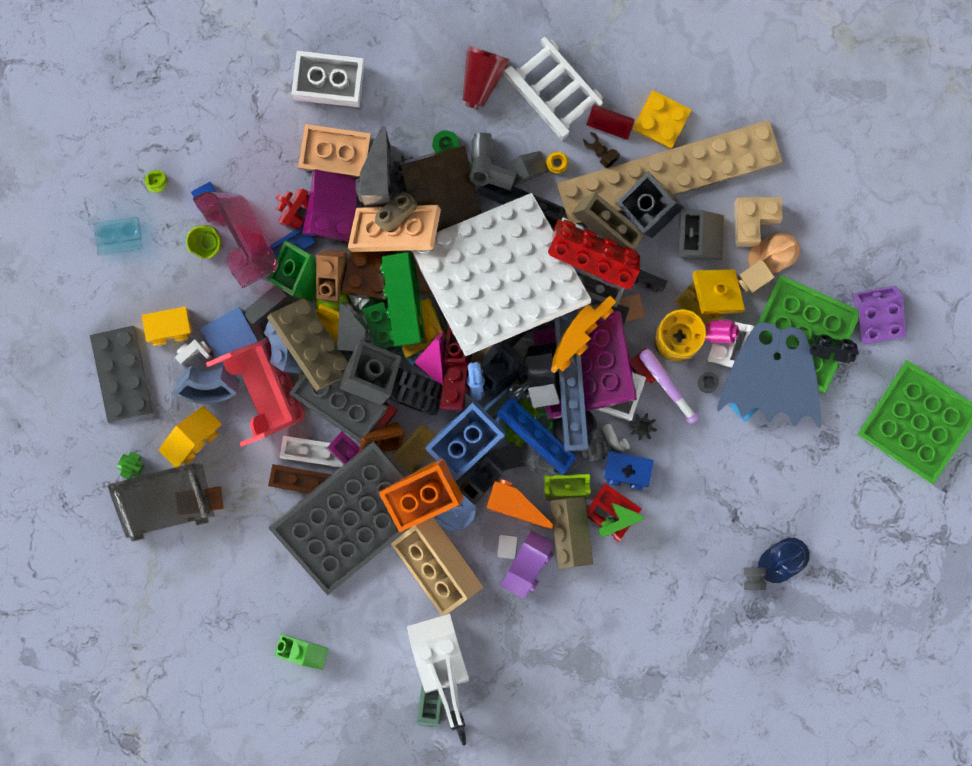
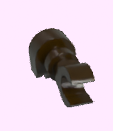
(608, 158)

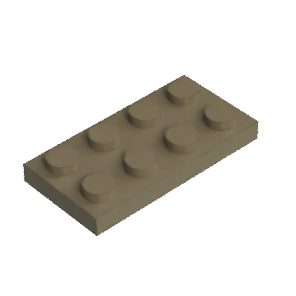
(309, 343)

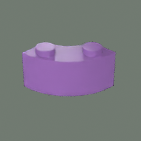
(527, 564)

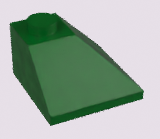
(295, 272)

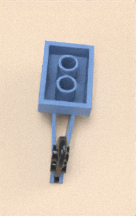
(472, 432)

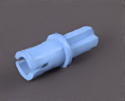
(475, 381)

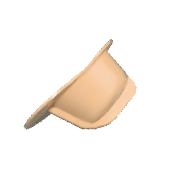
(776, 252)

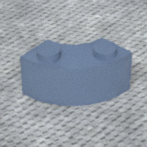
(281, 355)
(206, 386)

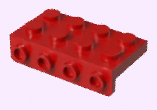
(595, 254)

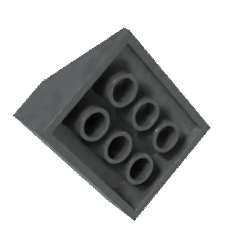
(375, 179)

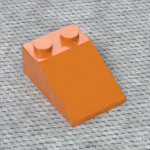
(422, 495)
(511, 502)

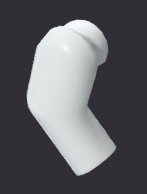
(612, 440)

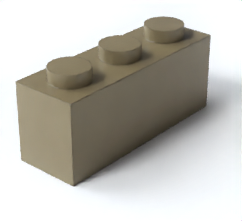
(607, 221)
(571, 532)

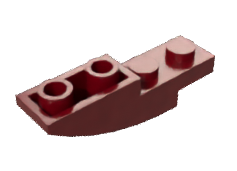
(455, 375)

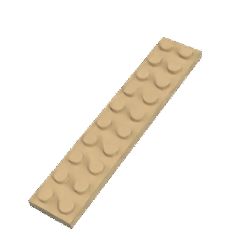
(680, 167)

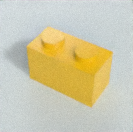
(167, 325)

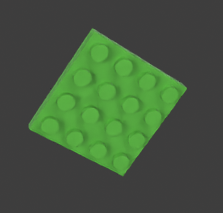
(814, 314)
(918, 422)

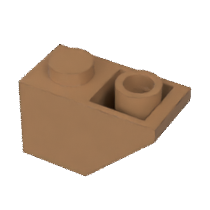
(330, 274)

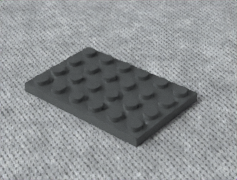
(342, 520)

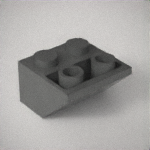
(700, 235)

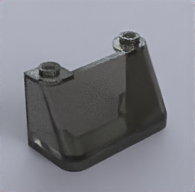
(162, 500)

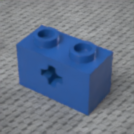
(641, 466)

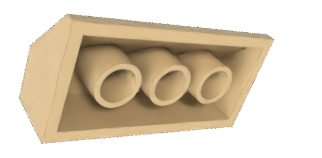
(437, 565)

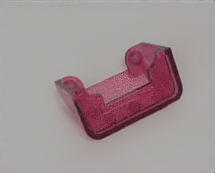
(254, 255)

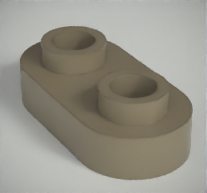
(395, 211)

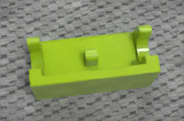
(567, 486)

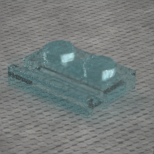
(118, 235)

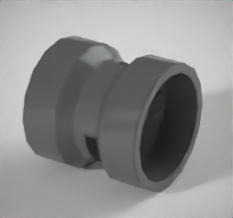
(754, 578)

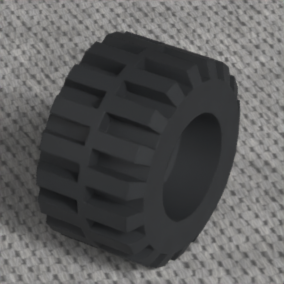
(416, 392)

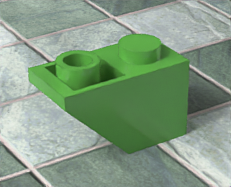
(301, 652)

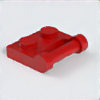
(604, 500)

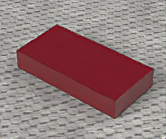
(610, 122)

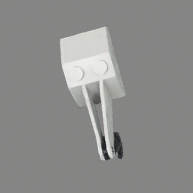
(440, 663)

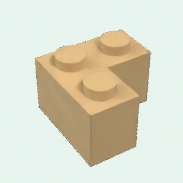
(750, 214)

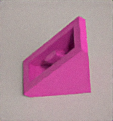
(432, 359)

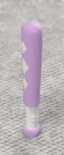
(667, 384)

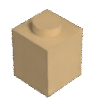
(755, 277)

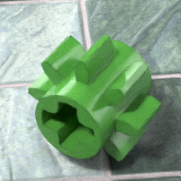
(130, 465)

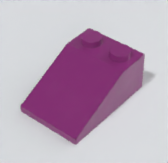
(330, 207)

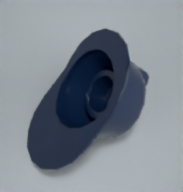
(784, 560)

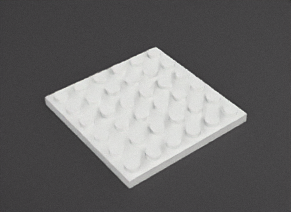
(498, 275)

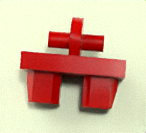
(289, 216)

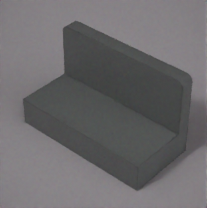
(269, 302)

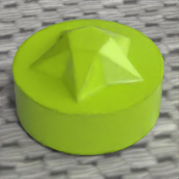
(156, 181)

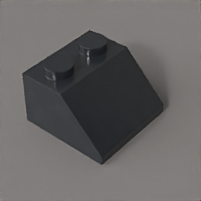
(649, 205)

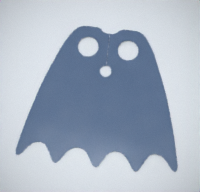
(773, 384)

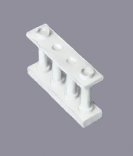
(531, 93)

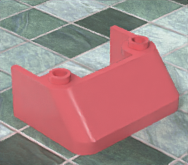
(267, 387)

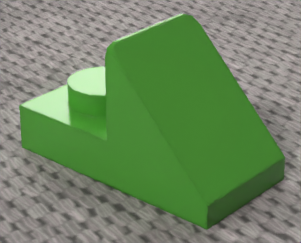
(625, 519)

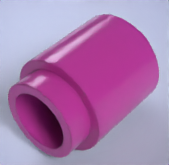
(721, 331)

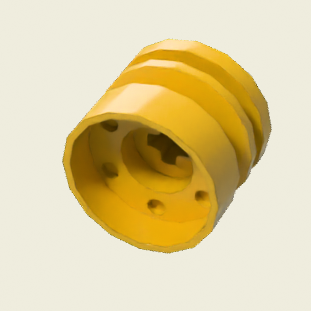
(690, 329)

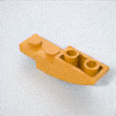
(575, 338)

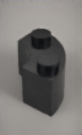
(545, 384)

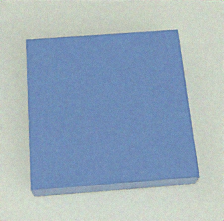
(228, 333)

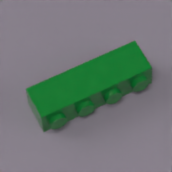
(403, 300)

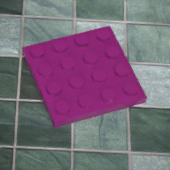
(604, 365)

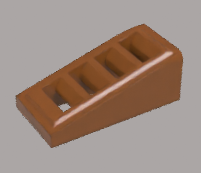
(387, 437)

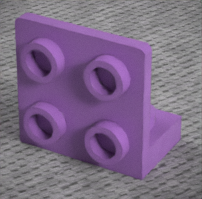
(880, 314)

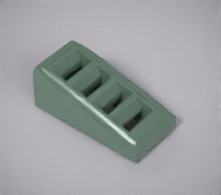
(429, 721)

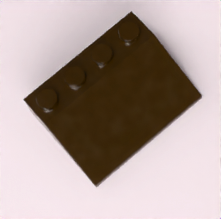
(445, 182)

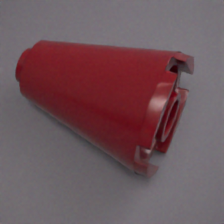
(481, 76)

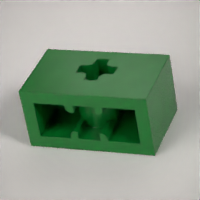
(379, 325)

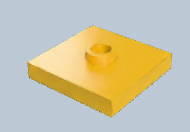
(718, 291)

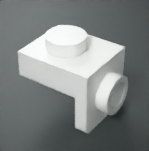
(187, 352)

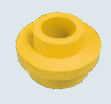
(554, 156)

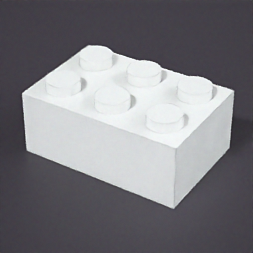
(328, 79)

